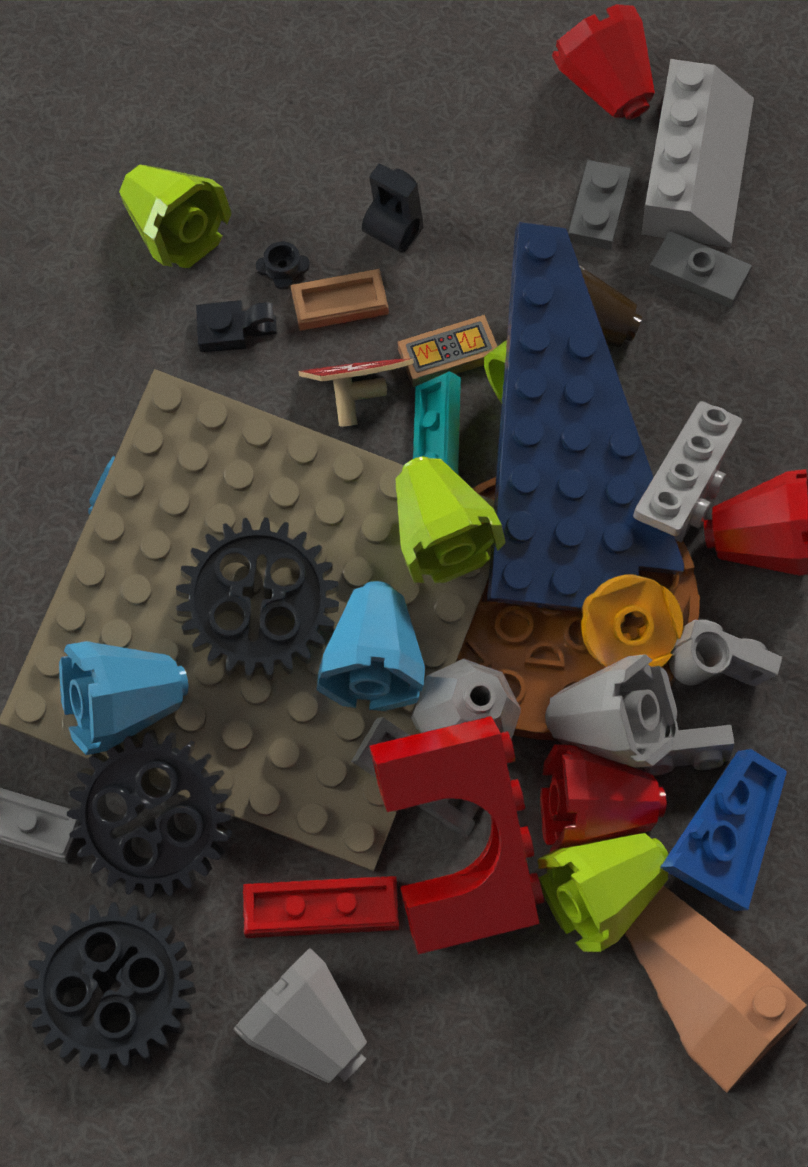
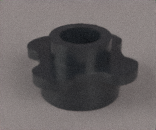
(282, 253)

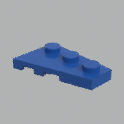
(730, 832)

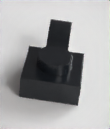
(226, 324)

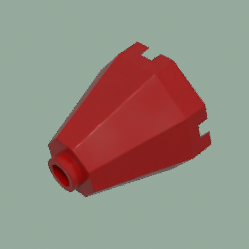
(609, 61)
(764, 525)
(596, 799)

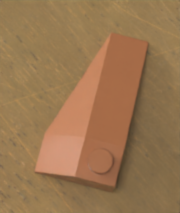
(713, 989)

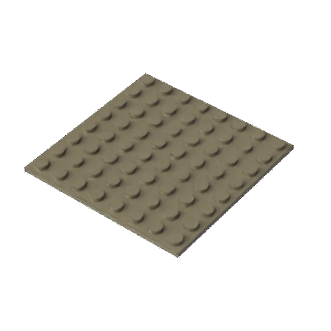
(280, 742)

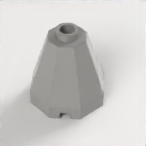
(465, 694)
(617, 713)
(306, 1022)

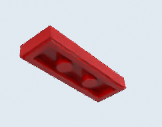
(320, 907)

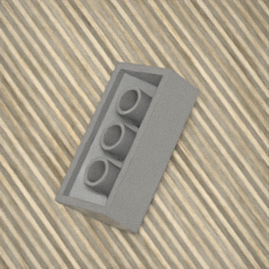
(698, 155)

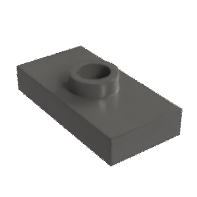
(700, 269)

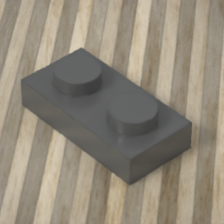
(599, 204)

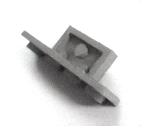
(689, 473)

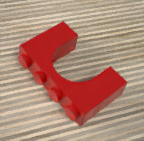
(496, 889)

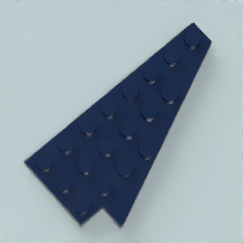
(565, 444)

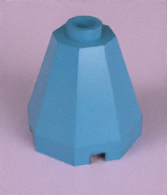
(373, 652)
(116, 692)

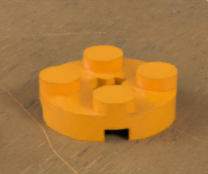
(643, 598)

